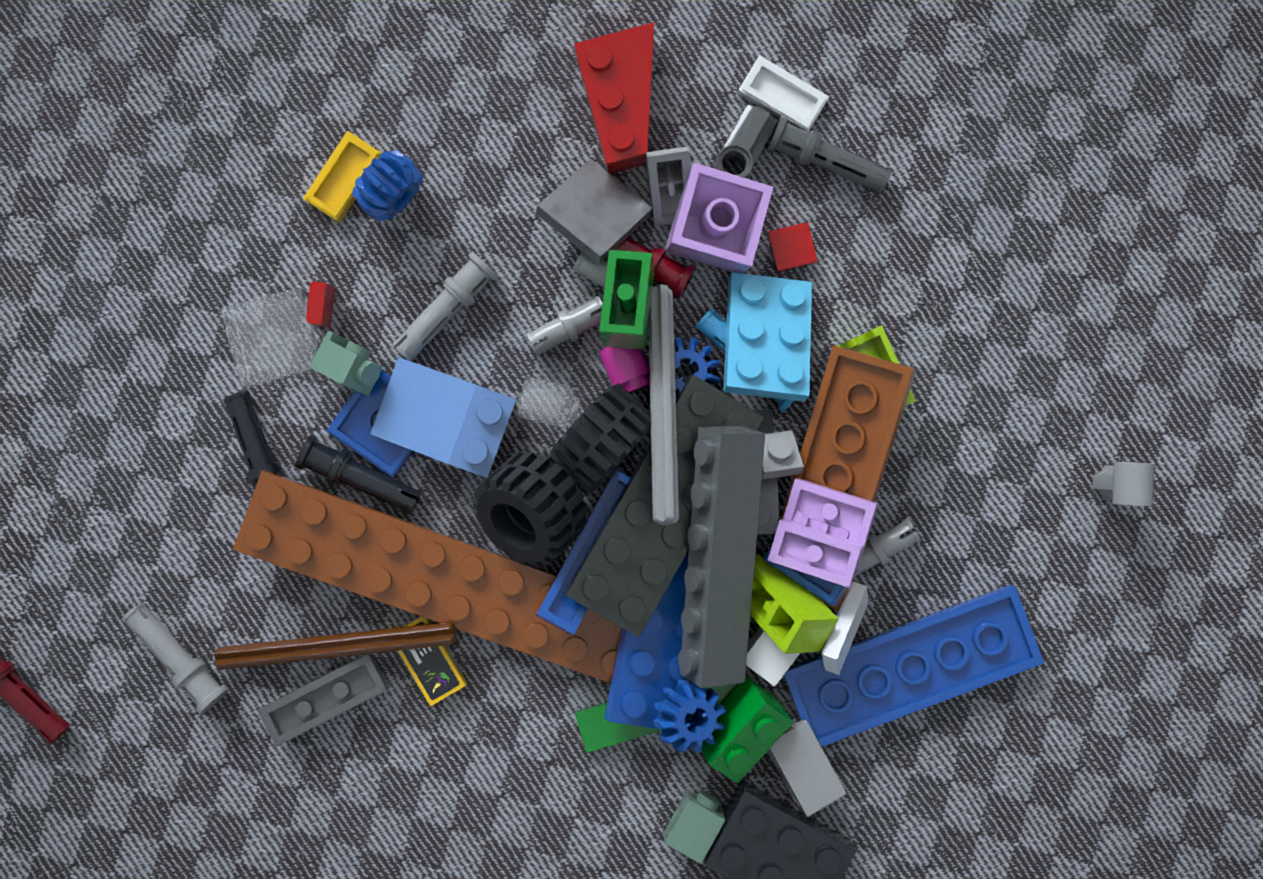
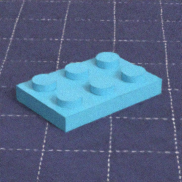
(768, 337)

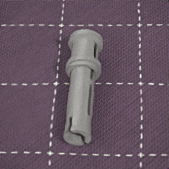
(458, 292)
(186, 671)

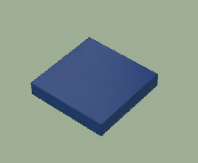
(356, 422)

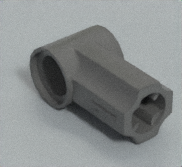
(747, 139)

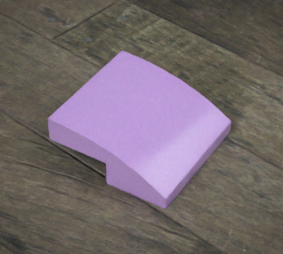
(823, 532)

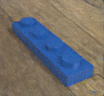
(557, 607)

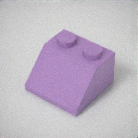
(719, 219)

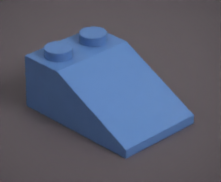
(443, 417)

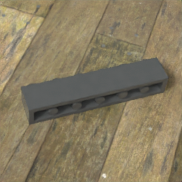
(721, 555)

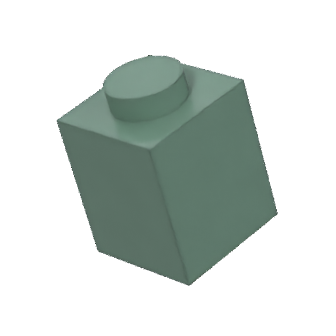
(694, 825)

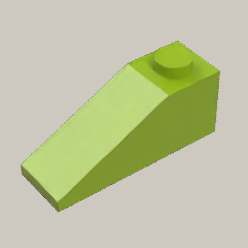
(788, 611)

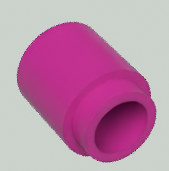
(626, 367)

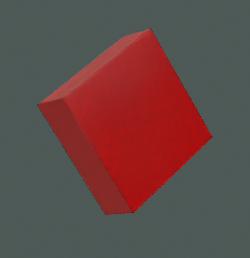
(792, 247)
(320, 304)

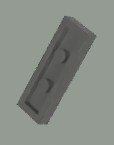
(323, 699)

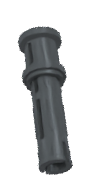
(810, 148)

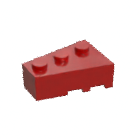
(618, 91)

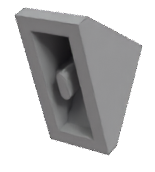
(666, 179)

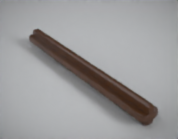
(335, 645)

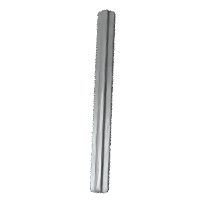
(663, 408)

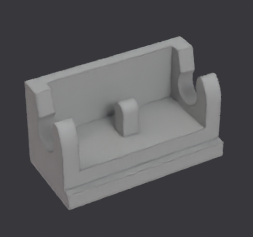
(805, 769)

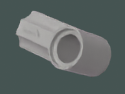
(1126, 483)

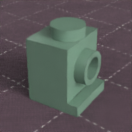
(346, 363)

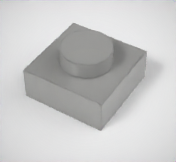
(781, 455)

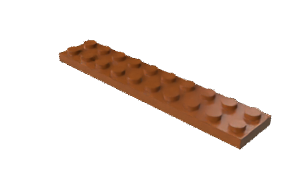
(418, 572)

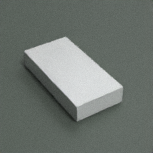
(782, 94)
(843, 633)

